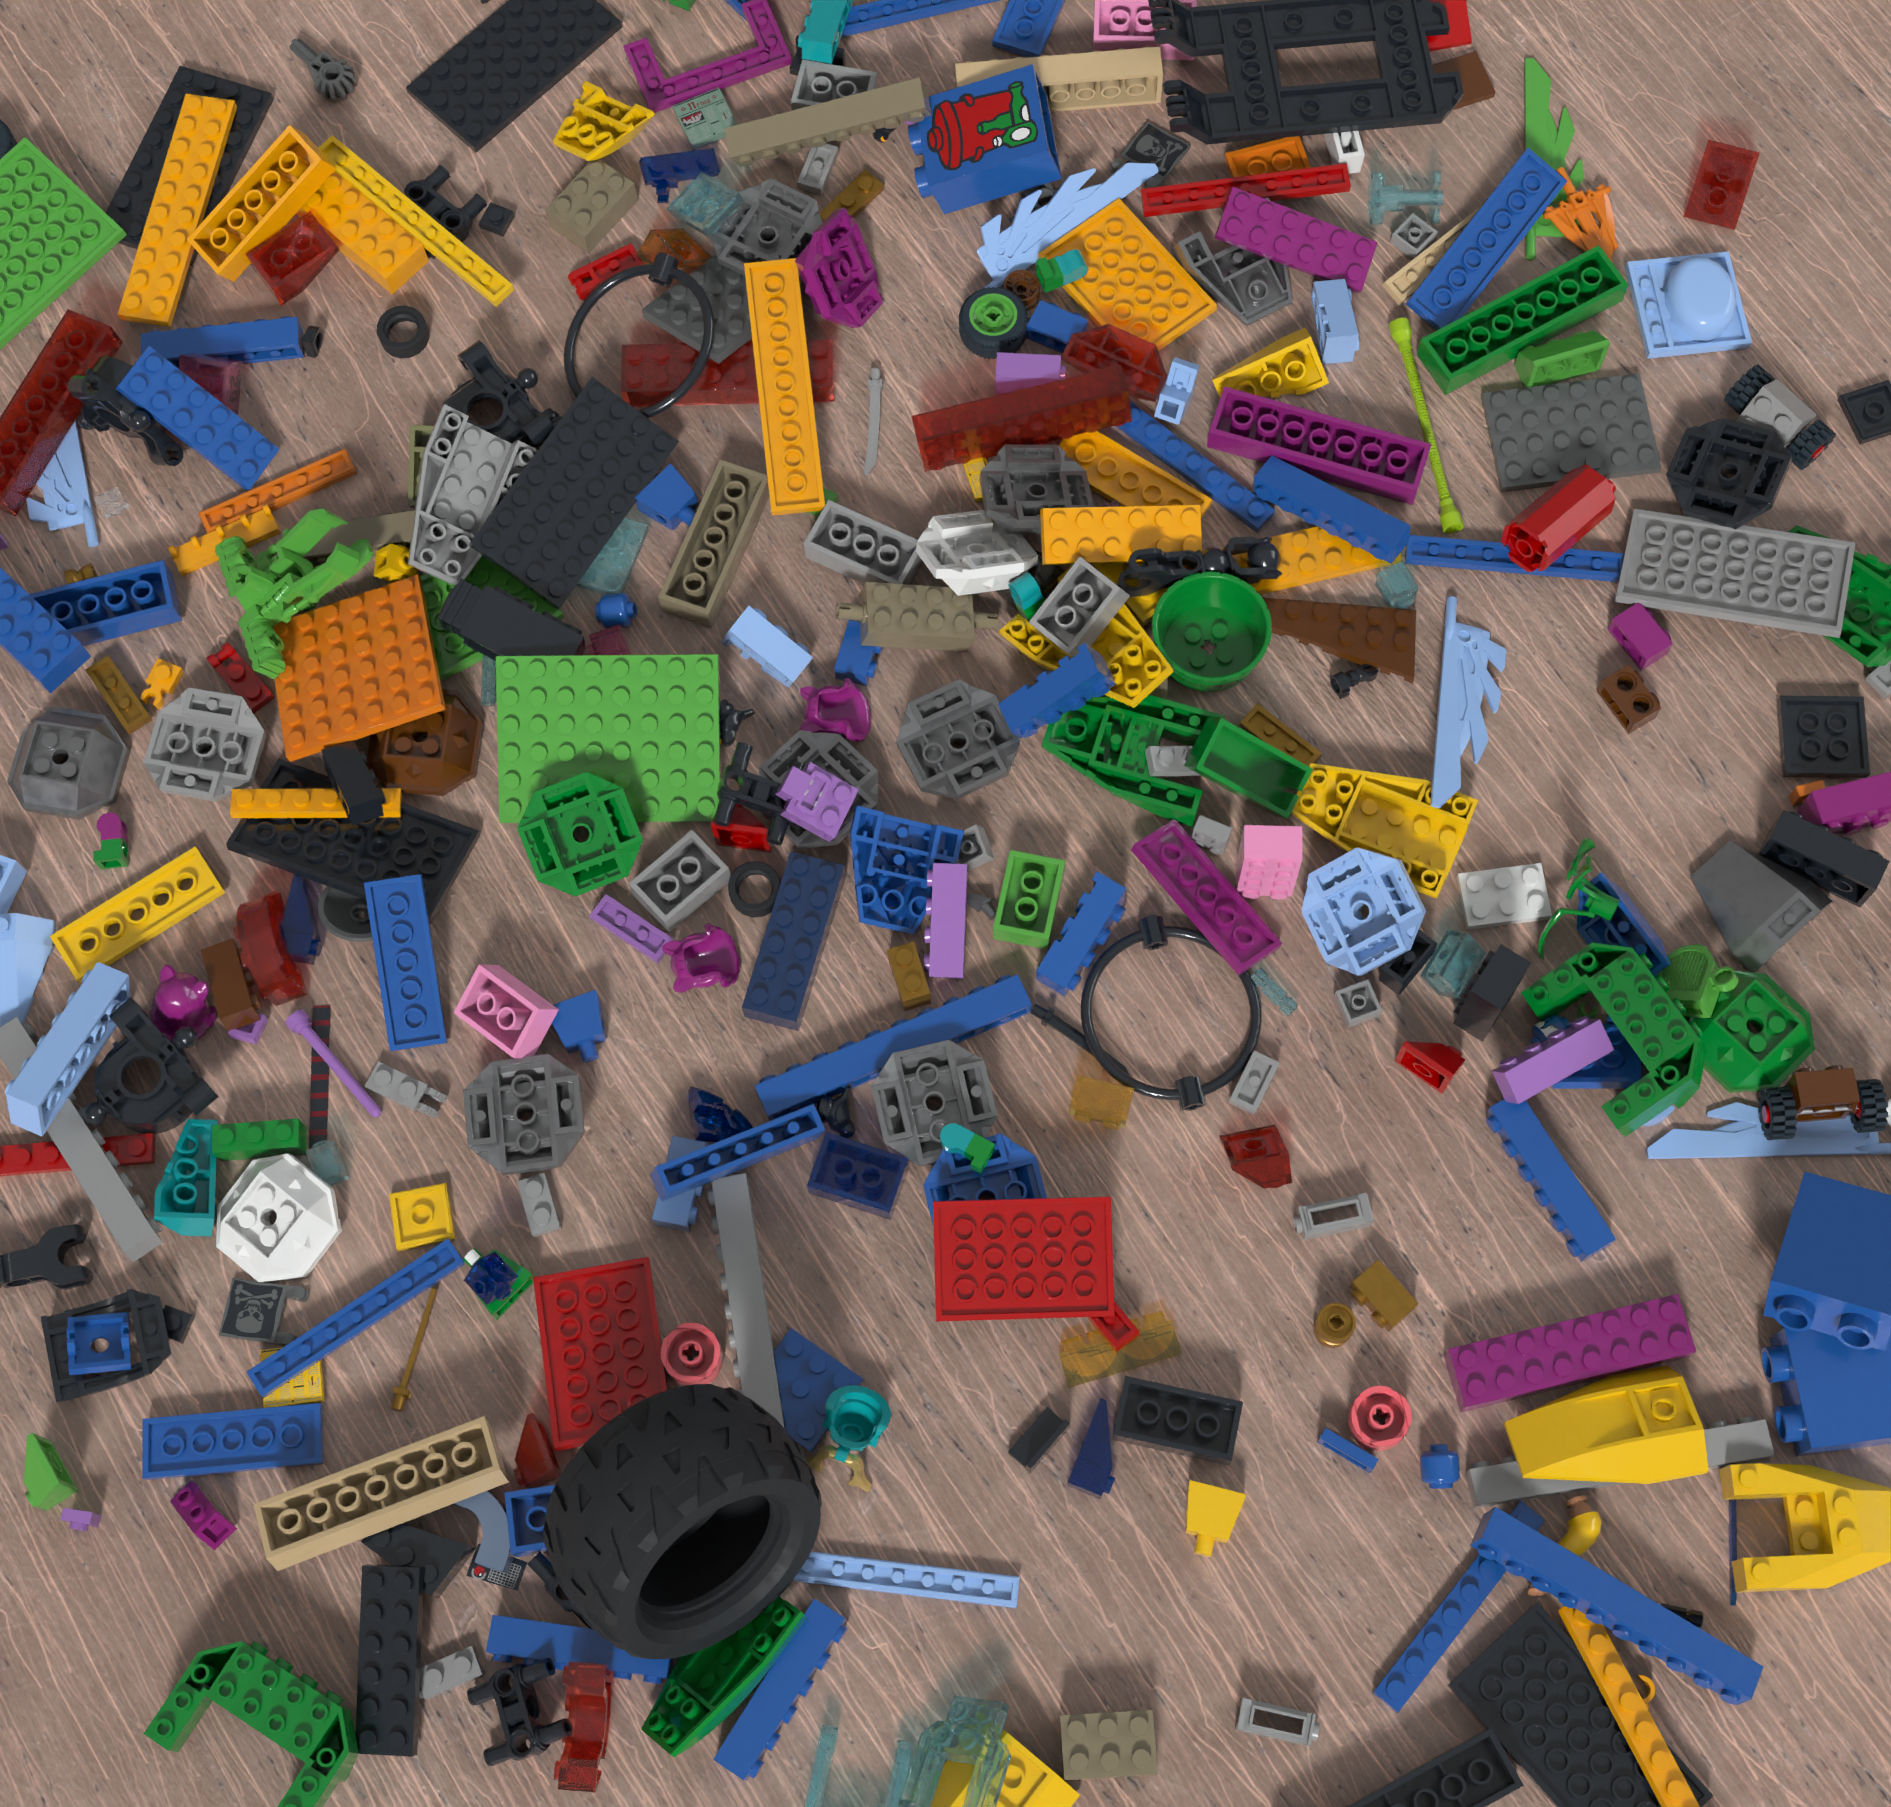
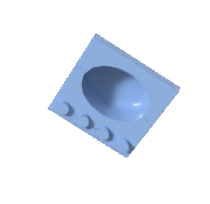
(1688, 305)

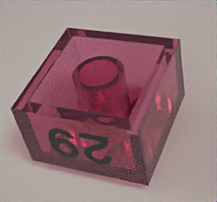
(216, 375)

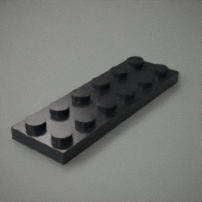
(389, 1660)

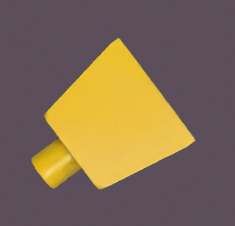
(1211, 1514)

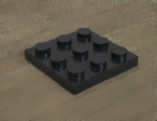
(1823, 736)

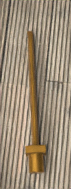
(401, 1393)

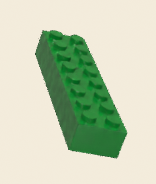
(1522, 319)

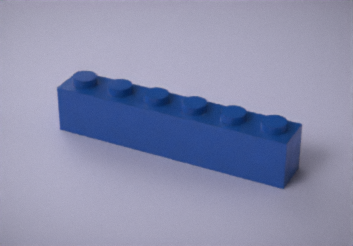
(244, 342)
(1331, 509)
(737, 1152)
(1550, 1178)
(566, 1643)
(780, 1690)

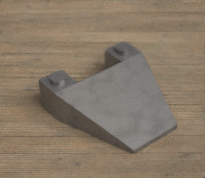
(1236, 278)

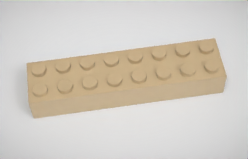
(1083, 79)
(380, 1493)

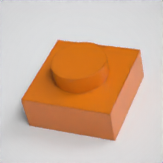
(1801, 792)

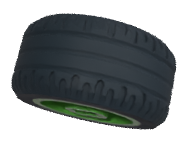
(993, 322)

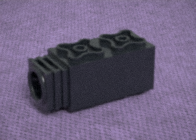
(506, 625)

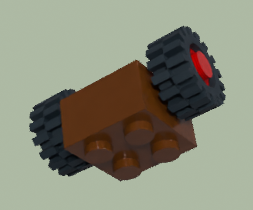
(1821, 1097)

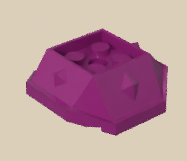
(840, 272)

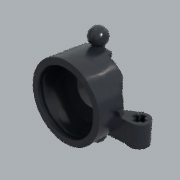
(109, 408)
(519, 417)
(180, 1085)

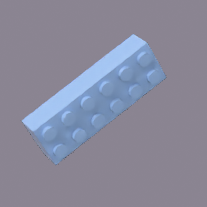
(67, 1050)

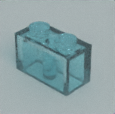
(1453, 964)

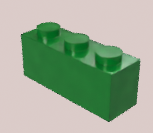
(259, 1139)

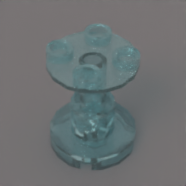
(1394, 198)

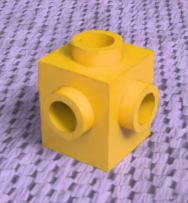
(392, 563)

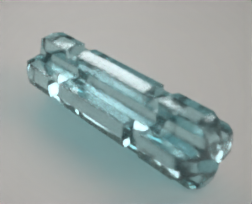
(488, 684)
(1274, 991)

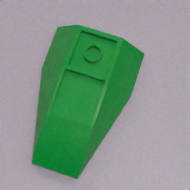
(718, 1679)

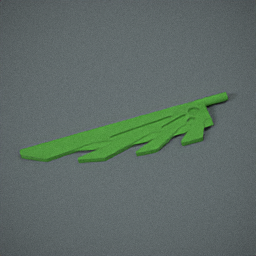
(1547, 143)

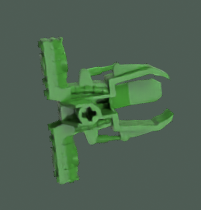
(285, 582)

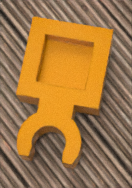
(162, 678)

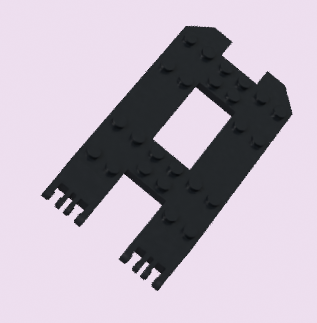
(1263, 109)

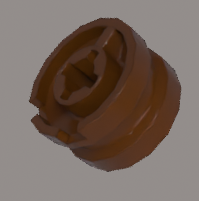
(1027, 283)

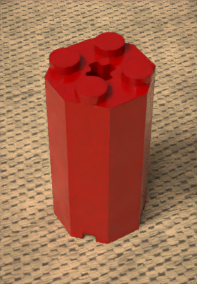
(1559, 518)

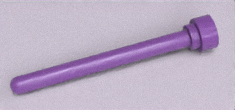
(300, 1023)

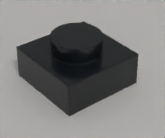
(496, 219)
(177, 1323)

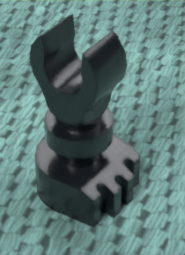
(1343, 681)

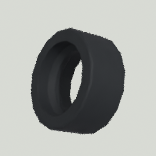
(401, 314)
(743, 872)

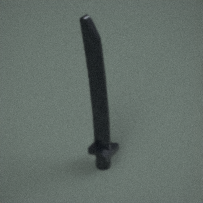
(1067, 1030)

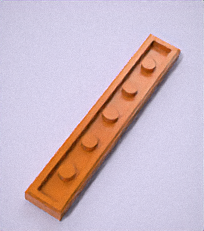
(281, 490)

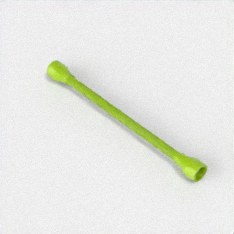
(1449, 517)

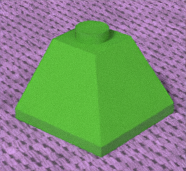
(45, 1474)

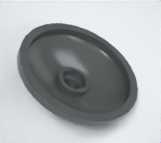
(344, 915)

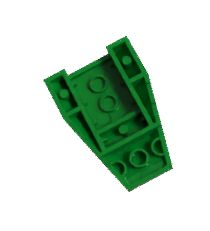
(1867, 609)

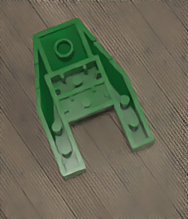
(1109, 746)

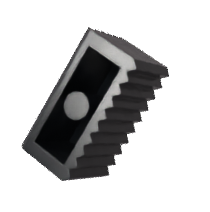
(1402, 969)

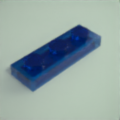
(678, 166)

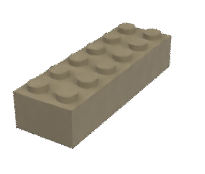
(715, 544)

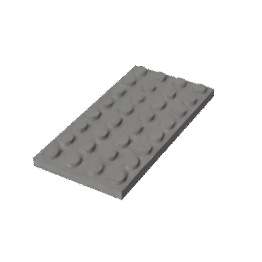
(1736, 573)

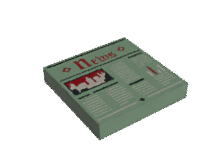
(704, 118)

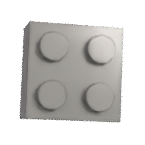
(1413, 236)
(1211, 835)
(974, 848)
(1358, 1003)

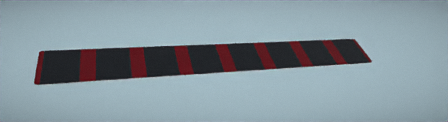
(319, 1078)

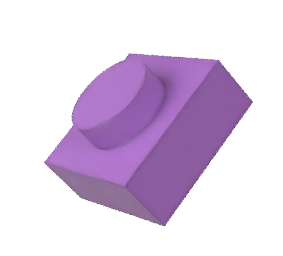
(250, 1033)
(80, 1519)

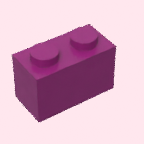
(1640, 635)

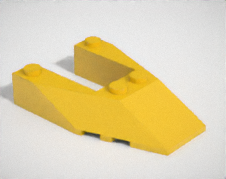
(1832, 1523)

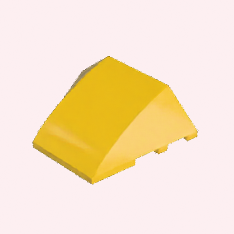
(600, 124)

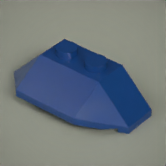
(1624, 929)

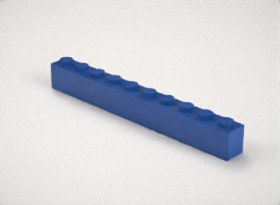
(863, 1061)
(1617, 1607)

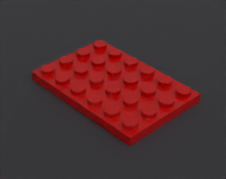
(1023, 1258)
(598, 1345)

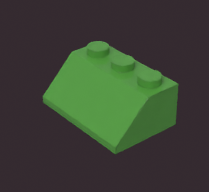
(1561, 359)

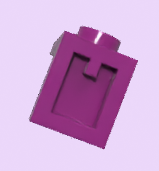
(202, 1516)

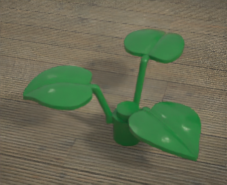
(1598, 901)

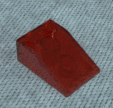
(1721, 184)
(293, 257)

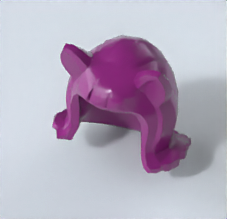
(837, 711)
(703, 959)
(181, 1002)

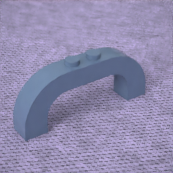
(495, 1544)

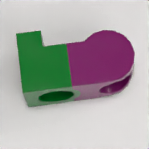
(113, 842)

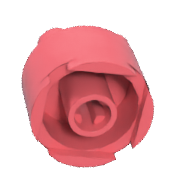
(681, 1343)
(1388, 1404)

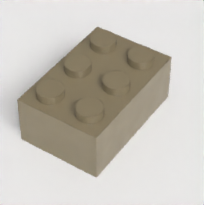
(591, 205)
(1108, 1745)

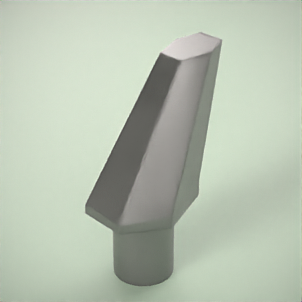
(981, 903)

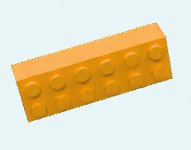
(261, 202)
(366, 233)

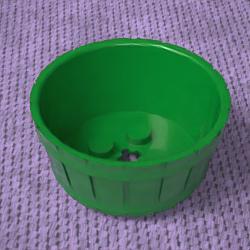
(1217, 611)

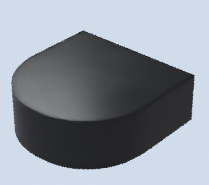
(313, 340)

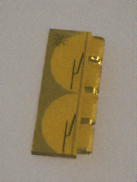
(1099, 1359)

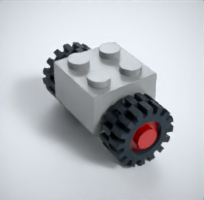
(1774, 407)

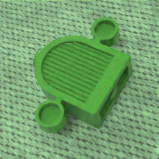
(1697, 979)

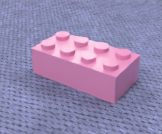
(1129, 26)
(1268, 861)

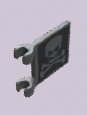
(1154, 147)
(257, 1309)

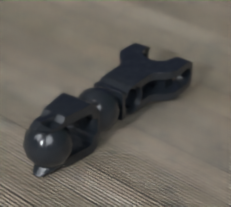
(1166, 568)
(46, 1261)

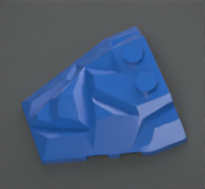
(893, 864)

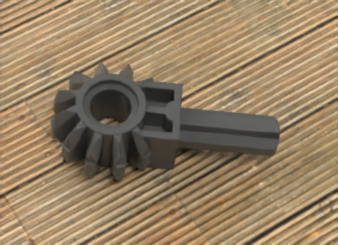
(330, 76)

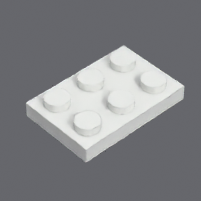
(1504, 896)

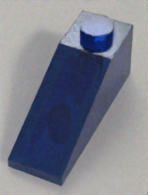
(299, 924)
(1094, 1460)

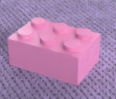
(505, 1011)

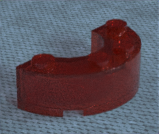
(265, 951)
(589, 1714)

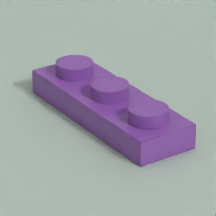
(630, 928)

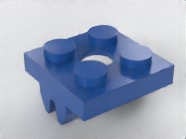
(86, 1329)

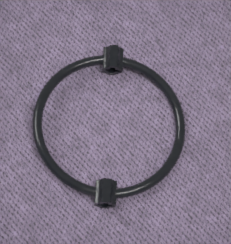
(662, 273)
(1188, 1089)

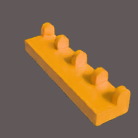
(201, 550)

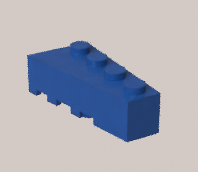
(1057, 692)
(1083, 935)

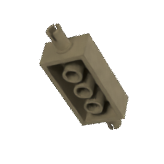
(915, 617)

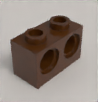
(1622, 701)

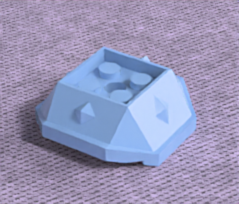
(1335, 905)

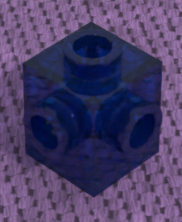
(491, 1278)

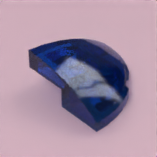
(713, 1119)

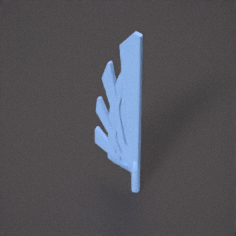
(1069, 207)
(65, 490)
(1460, 697)
(1747, 1139)

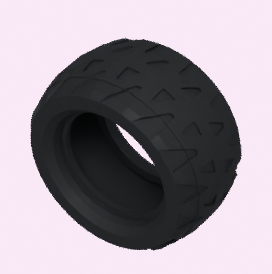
(681, 1520)

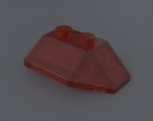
(1110, 347)

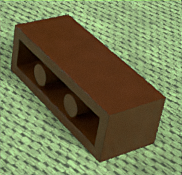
(231, 985)

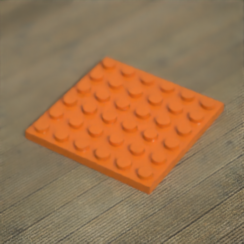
(357, 668)

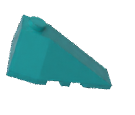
(187, 1189)

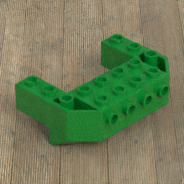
(1645, 1018)
(274, 1703)

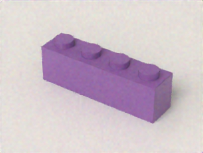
(947, 920)
(1552, 1060)

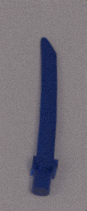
(1732, 1547)

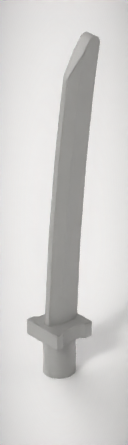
(874, 386)

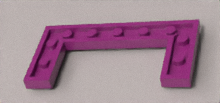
(665, 93)

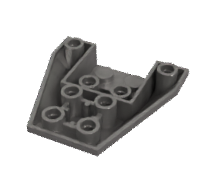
(1755, 902)

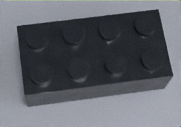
(1824, 858)
(1490, 991)
(1177, 1420)

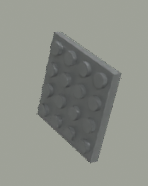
(681, 315)

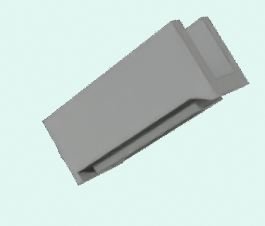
(1304, 1224)
(1309, 1730)

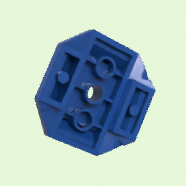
(1008, 1175)

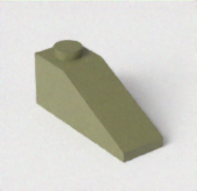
(418, 440)

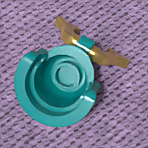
(855, 1422)

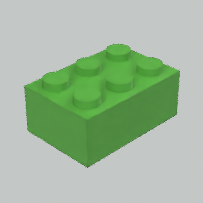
(1029, 899)

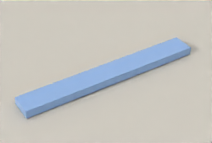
(910, 1579)

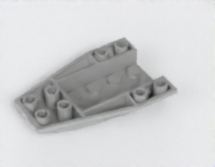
(459, 487)

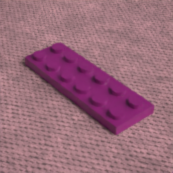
(1295, 239)
(1206, 897)

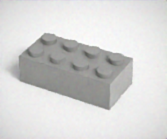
(861, 547)

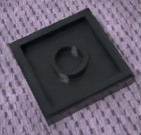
(1868, 411)

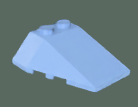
(23, 954)

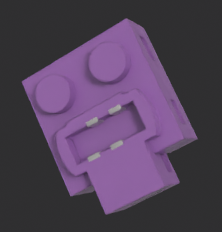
(816, 800)

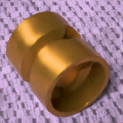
(1334, 1325)

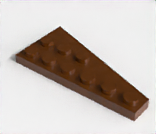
(1352, 632)

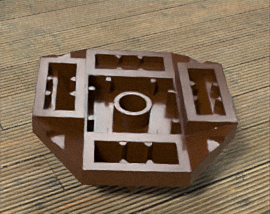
(440, 761)

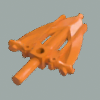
(1580, 207)

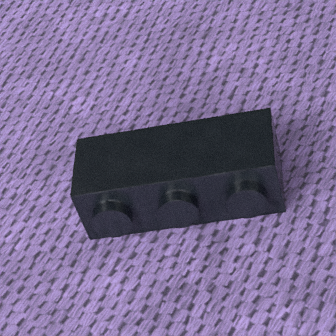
(353, 782)

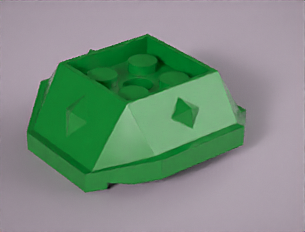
(550, 839)
(1752, 1060)

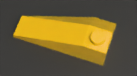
(1279, 369)

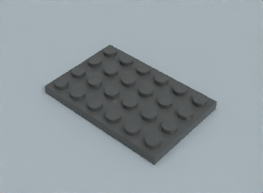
(1559, 427)

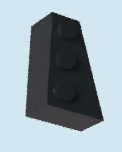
(414, 1547)

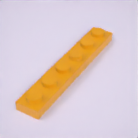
(300, 803)

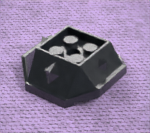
(1722, 449)

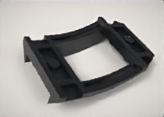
(150, 1335)

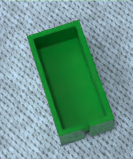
(1248, 767)

